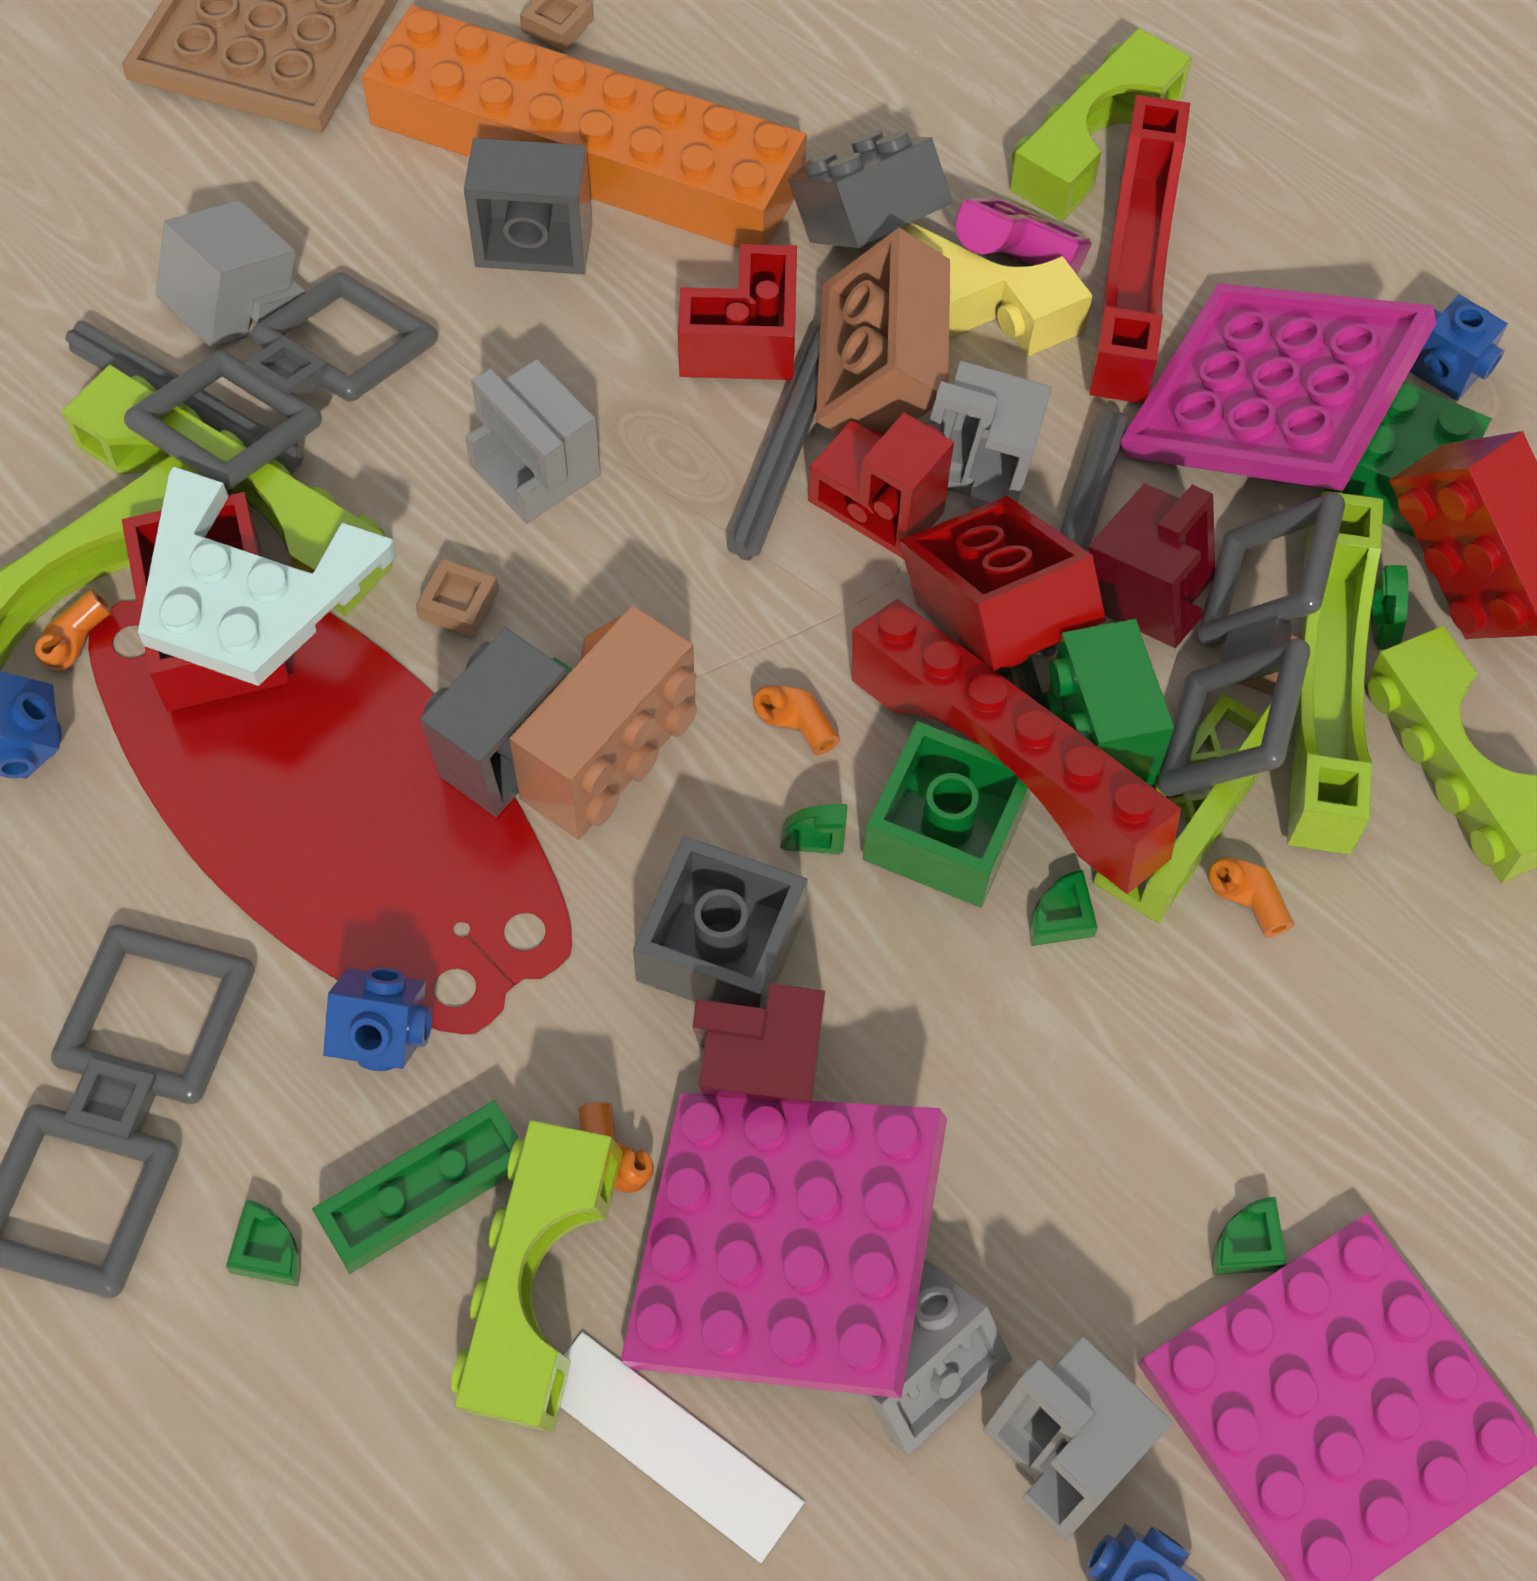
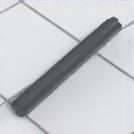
(104, 349)
(778, 456)
(1092, 483)

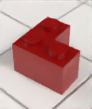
(745, 328)
(884, 482)

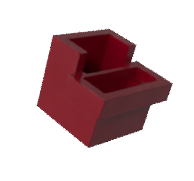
(1157, 561)
(762, 1050)

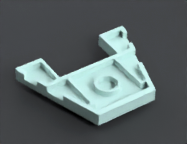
(235, 606)

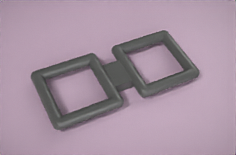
(280, 379)
(1254, 647)
(115, 1103)

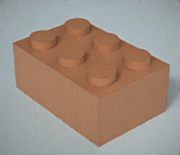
(884, 335)
(605, 723)

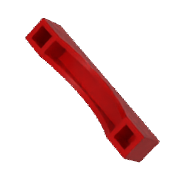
(1138, 251)
(1099, 804)

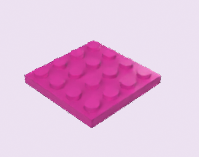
(1280, 384)
(788, 1243)
(1341, 1410)

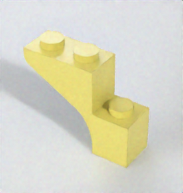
(1032, 303)

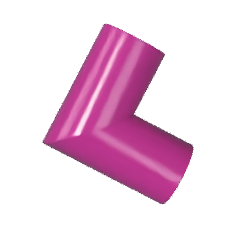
(1000, 226)

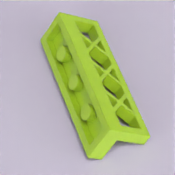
(1205, 824)

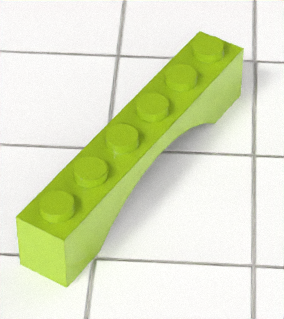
(298, 514)
(75, 555)
(1329, 741)

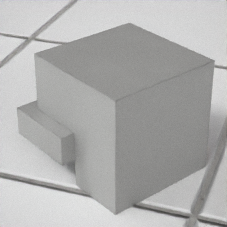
(224, 270)
(993, 430)
(533, 439)
(1075, 1433)

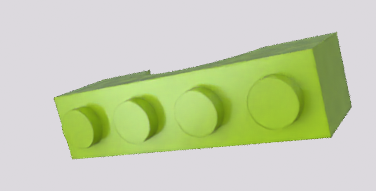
(1060, 159)
(1422, 694)
(558, 1185)

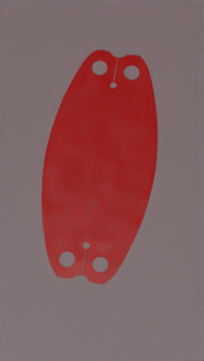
(334, 821)

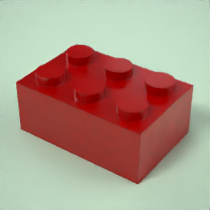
(1478, 530)
(1003, 581)
(177, 680)

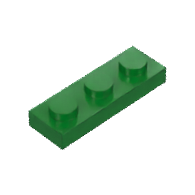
(418, 1187)

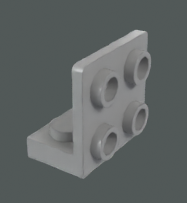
(949, 1360)

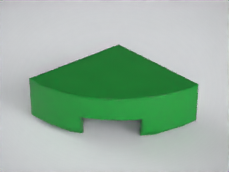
(1390, 606)
(816, 829)
(1064, 912)
(1251, 1241)
(264, 1247)

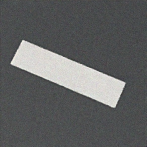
(676, 1449)

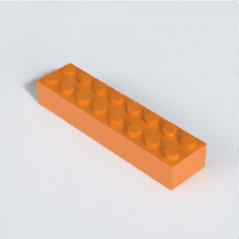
(643, 141)

